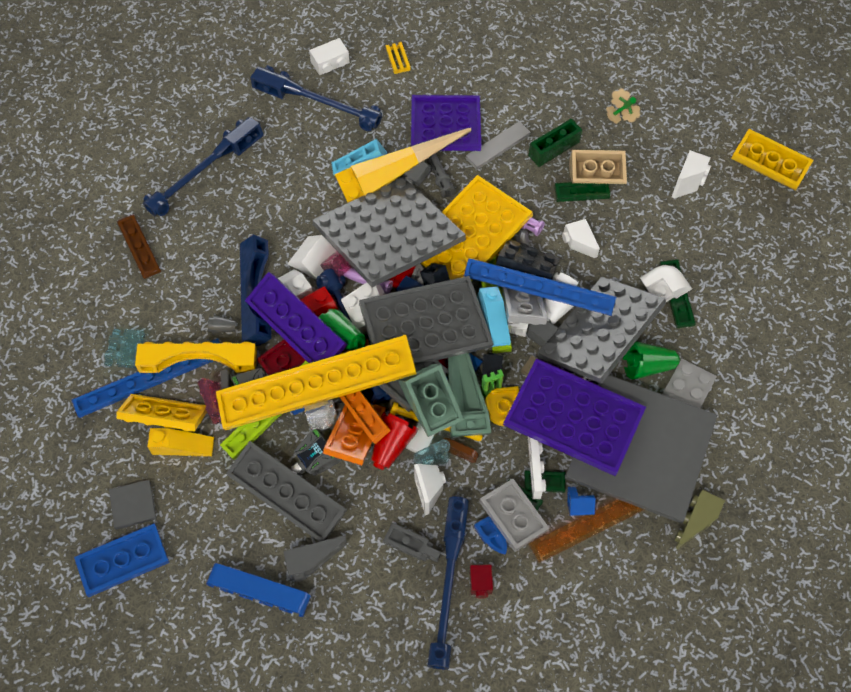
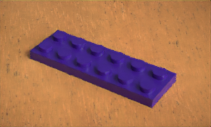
(294, 320)

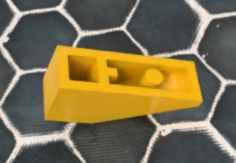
(181, 443)

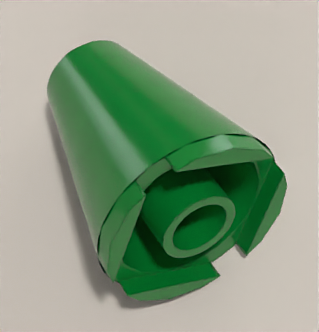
(344, 329)
(648, 360)

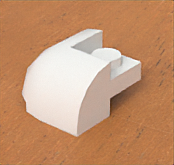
(666, 282)

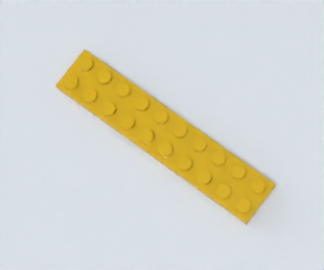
(315, 382)

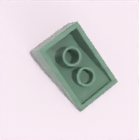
(431, 399)

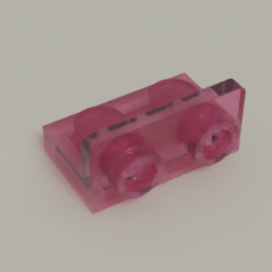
(337, 263)
(208, 392)

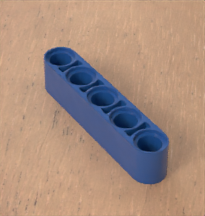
(258, 588)

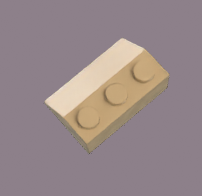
(598, 166)

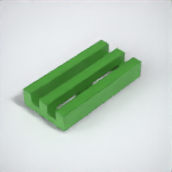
(488, 382)

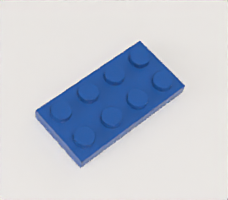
(121, 560)

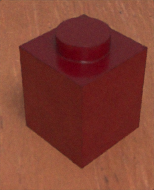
(481, 580)

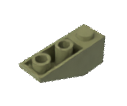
(703, 514)

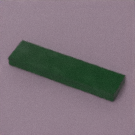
(681, 306)

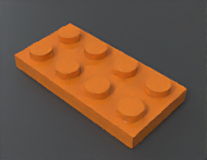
(348, 438)

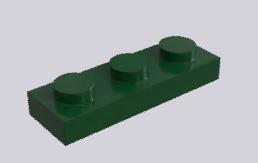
(581, 191)

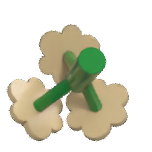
(625, 106)

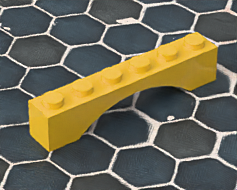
(157, 357)

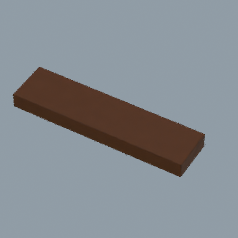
(138, 246)

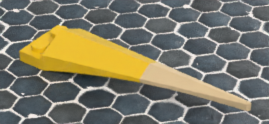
(381, 171)

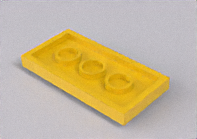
(162, 412)

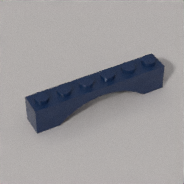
(252, 263)

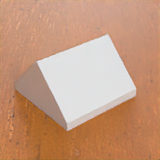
(311, 255)

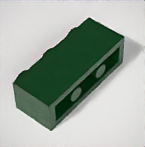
(555, 142)

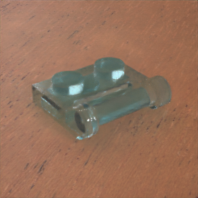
(429, 456)

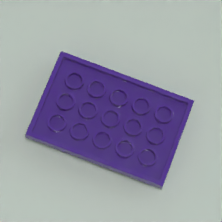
(575, 416)

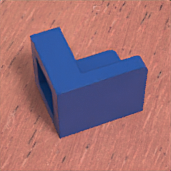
(580, 504)

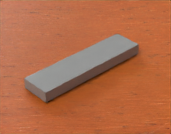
(498, 145)

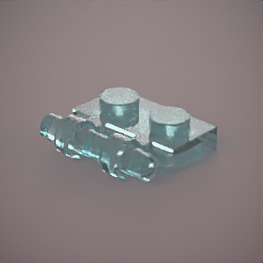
(127, 354)

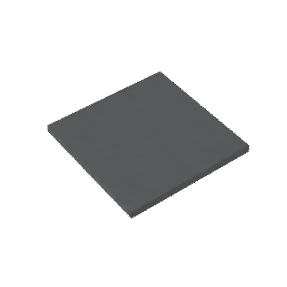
(661, 458)

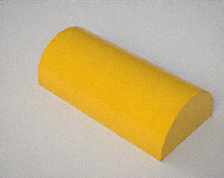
(772, 159)

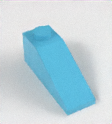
(367, 152)
(495, 315)

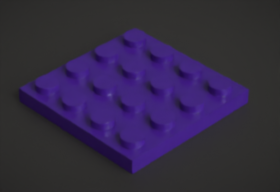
(445, 114)

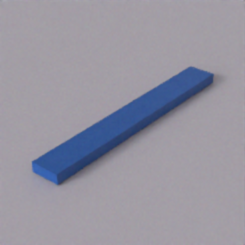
(540, 287)
(132, 384)

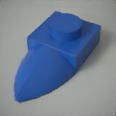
(491, 535)

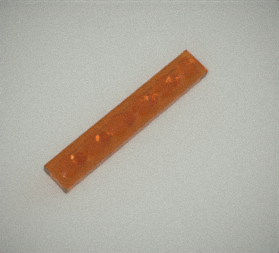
(582, 529)

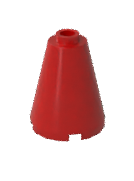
(393, 443)

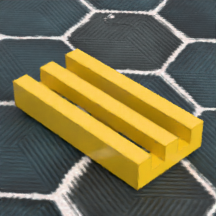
(394, 47)

